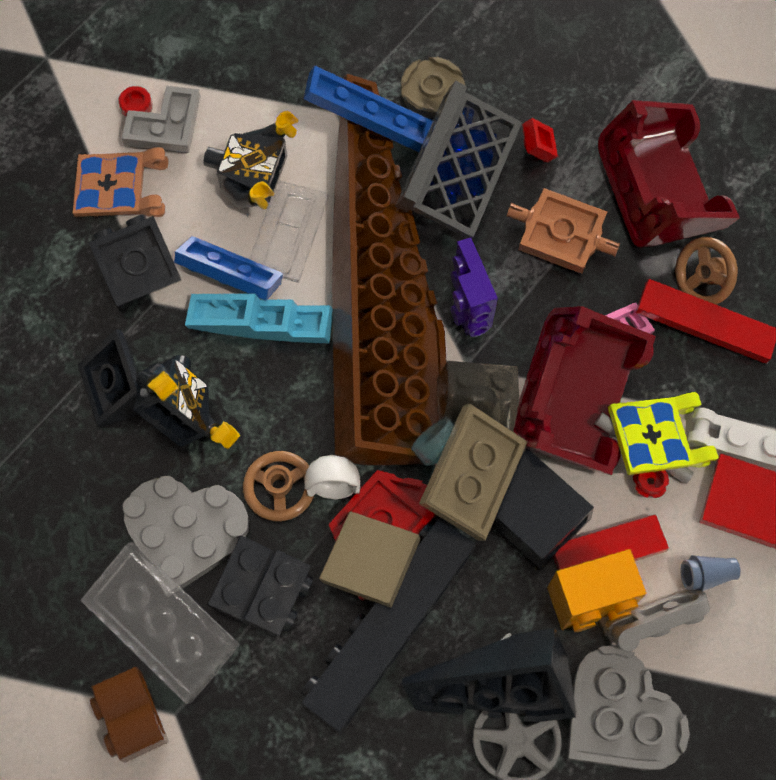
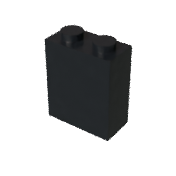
(540, 511)

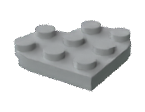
(184, 529)
(621, 715)

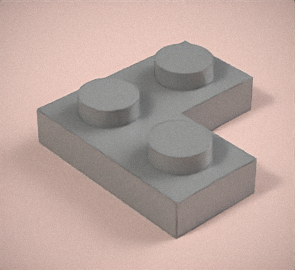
(170, 128)

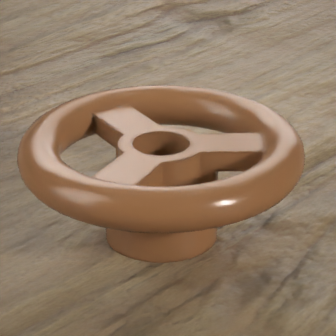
(723, 270)
(268, 477)

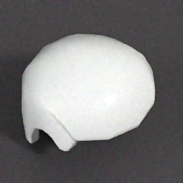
(332, 478)

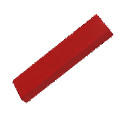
(707, 321)

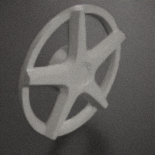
(516, 742)

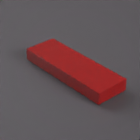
(641, 536)

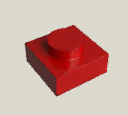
(539, 140)

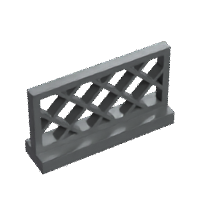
(431, 155)

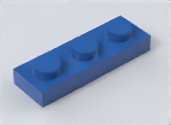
(228, 268)

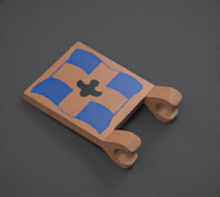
(115, 183)

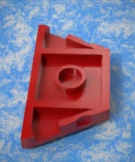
(388, 501)

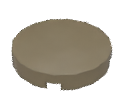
(426, 83)

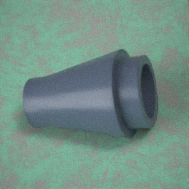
(705, 572)

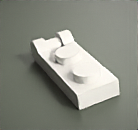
(734, 438)

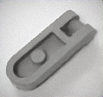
(657, 619)

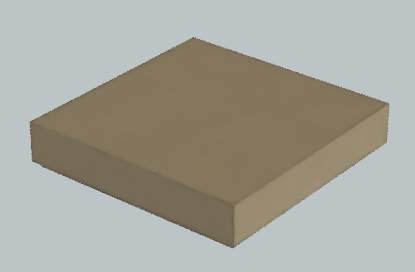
(370, 559)

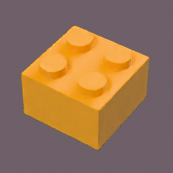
(596, 590)

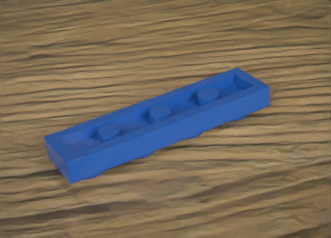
(366, 108)

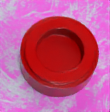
(135, 99)

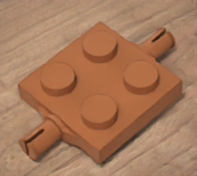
(562, 230)

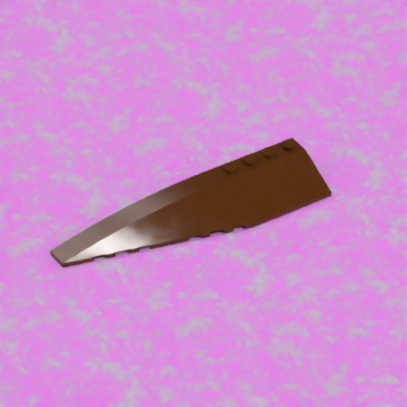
(383, 312)

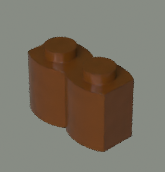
(129, 715)

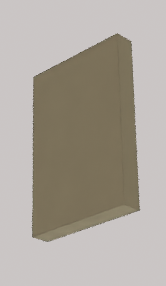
(473, 472)

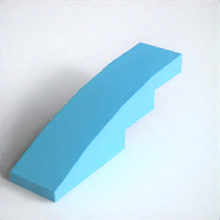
(259, 319)

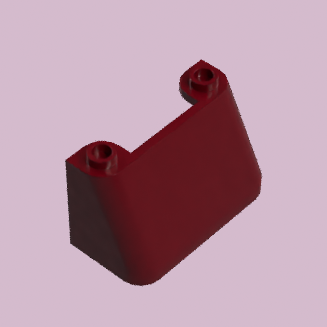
(656, 176)
(573, 379)

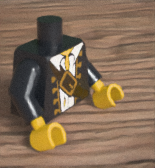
(252, 162)
(179, 404)

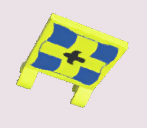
(654, 436)

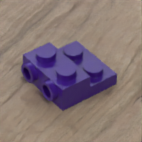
(474, 294)

